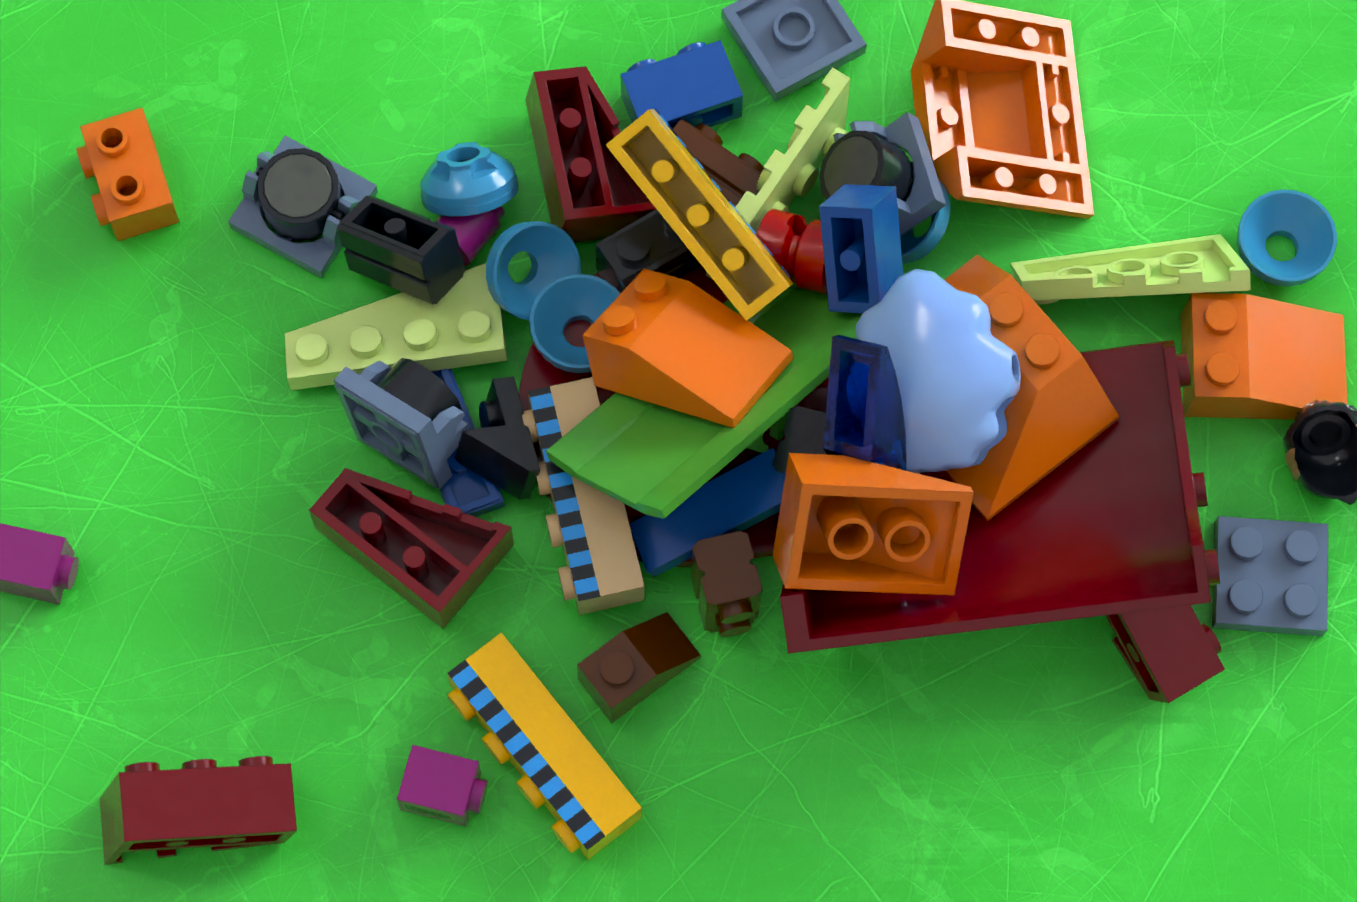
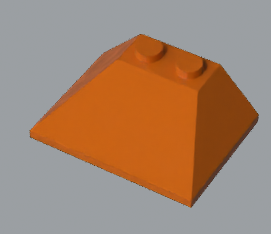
(1003, 108)
(1057, 400)

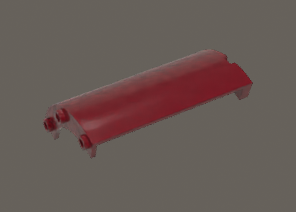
(1086, 541)

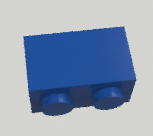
(687, 86)
(860, 246)

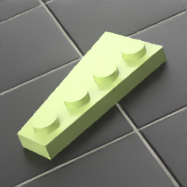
(797, 169)
(1139, 270)
(454, 333)

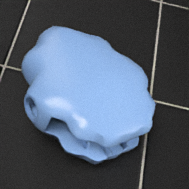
(947, 370)

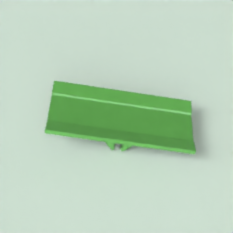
(663, 456)

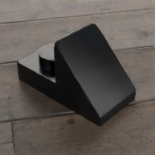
(503, 445)

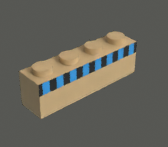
(585, 521)

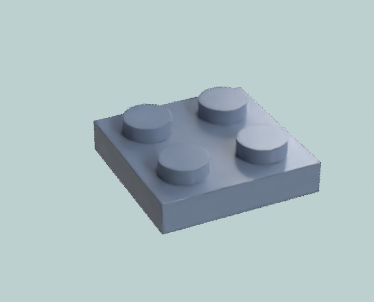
(793, 40)
(1271, 576)

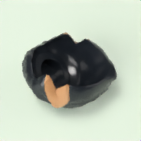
(1324, 450)

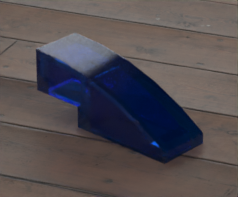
(864, 404)

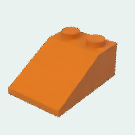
(682, 350)
(1260, 356)
(869, 527)

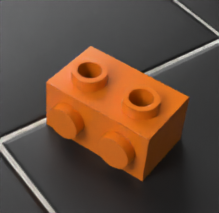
(128, 174)

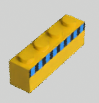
(700, 213)
(543, 746)

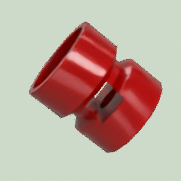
(796, 247)

